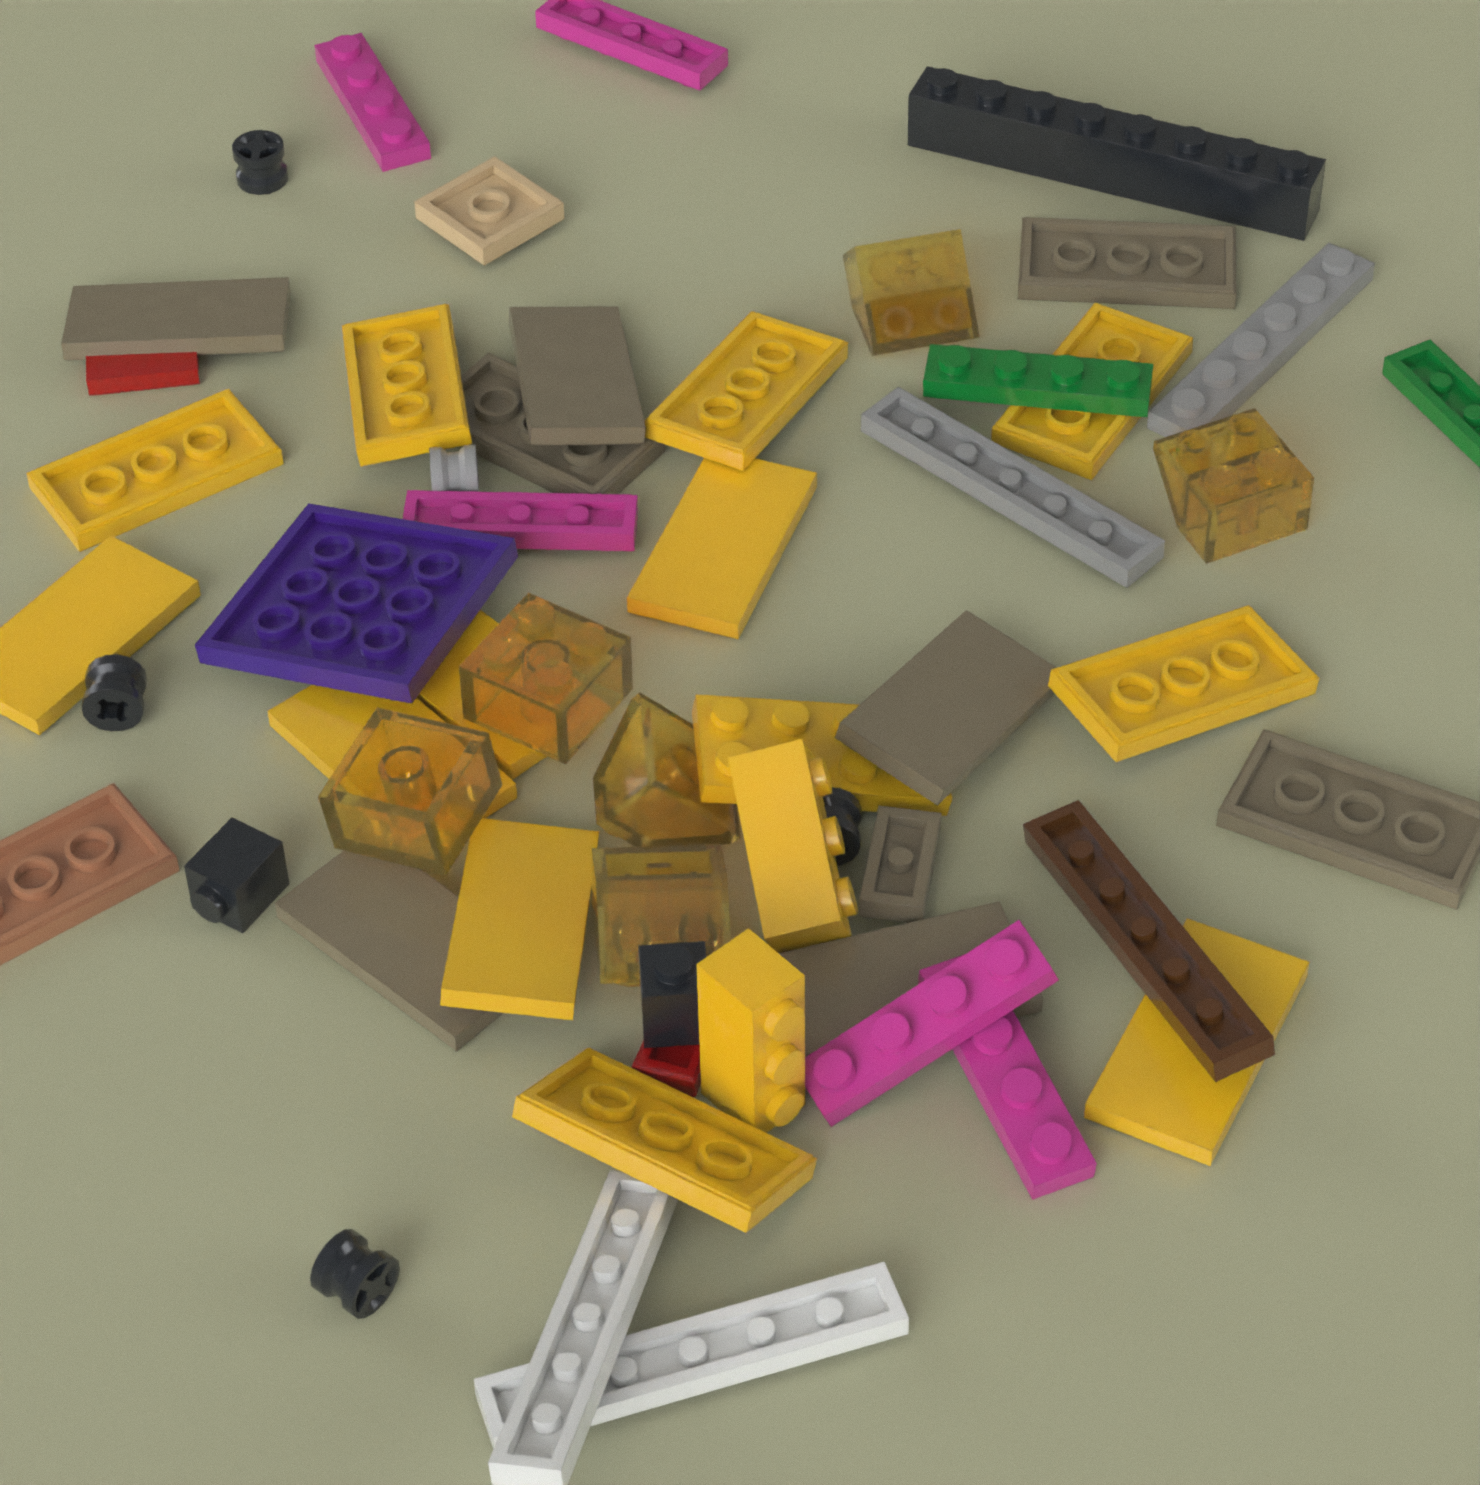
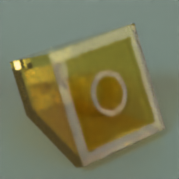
(651, 783)

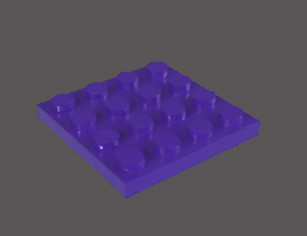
(358, 602)

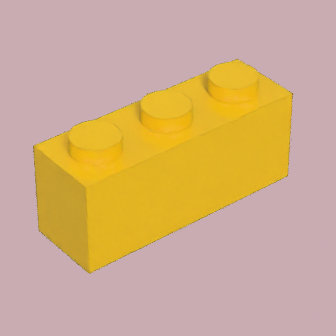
(792, 846)
(752, 1032)

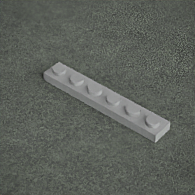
(1263, 342)
(1013, 487)

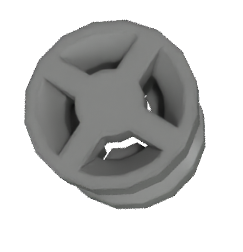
(454, 469)

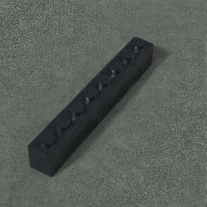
(1116, 152)

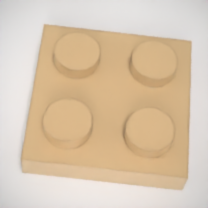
(489, 210)

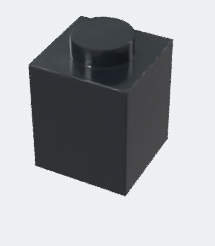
(236, 875)
(670, 993)

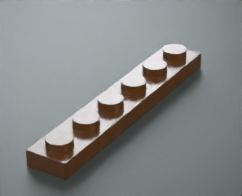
(1149, 941)

